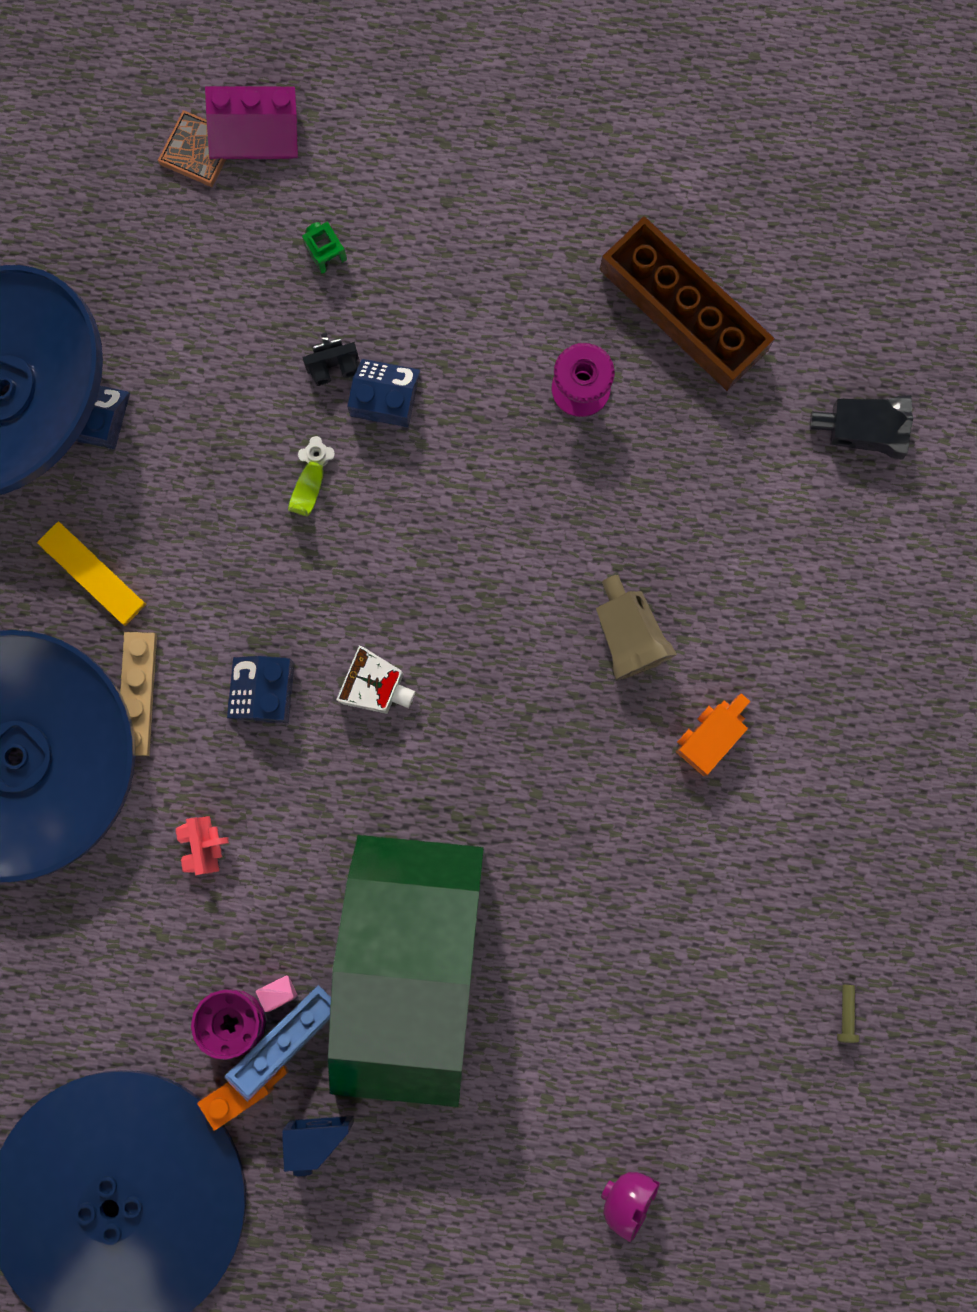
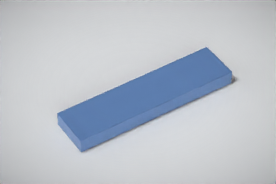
(280, 1044)

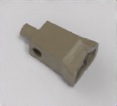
(631, 631)

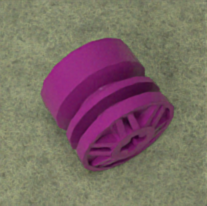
(212, 1014)

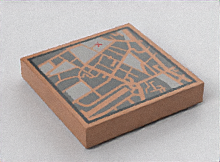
(188, 150)

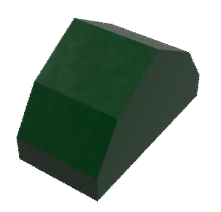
(404, 971)

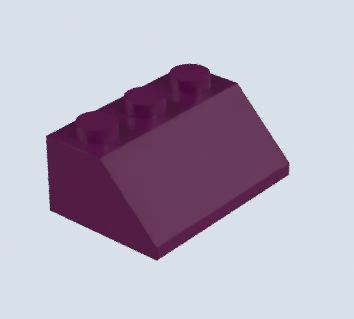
(251, 122)

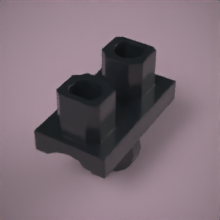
(329, 355)

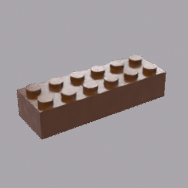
(686, 303)

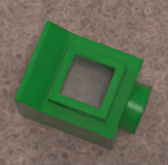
(323, 244)

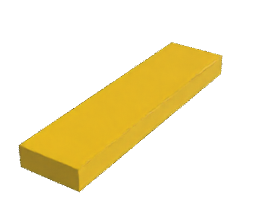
(91, 573)

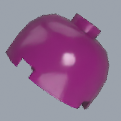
(628, 1203)

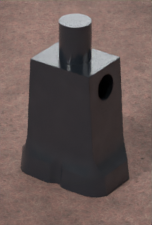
(869, 424)

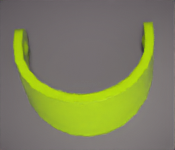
(306, 489)

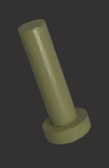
(848, 1016)

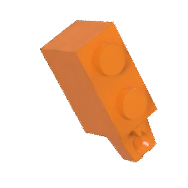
(714, 736)
(227, 1103)

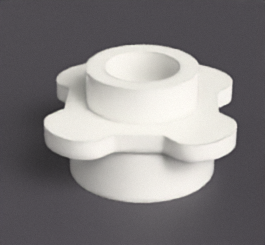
(316, 445)

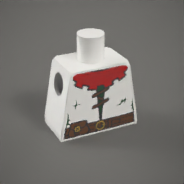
(373, 684)

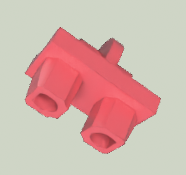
(204, 845)

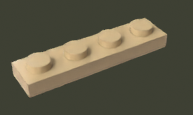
(138, 685)

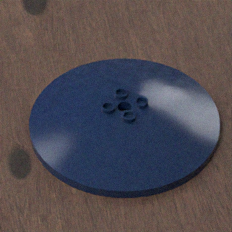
(53, 372)
(74, 754)
(164, 1166)

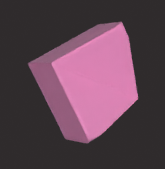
(276, 994)

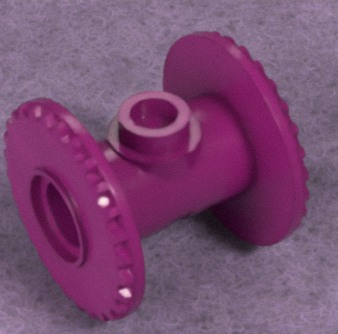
(582, 379)

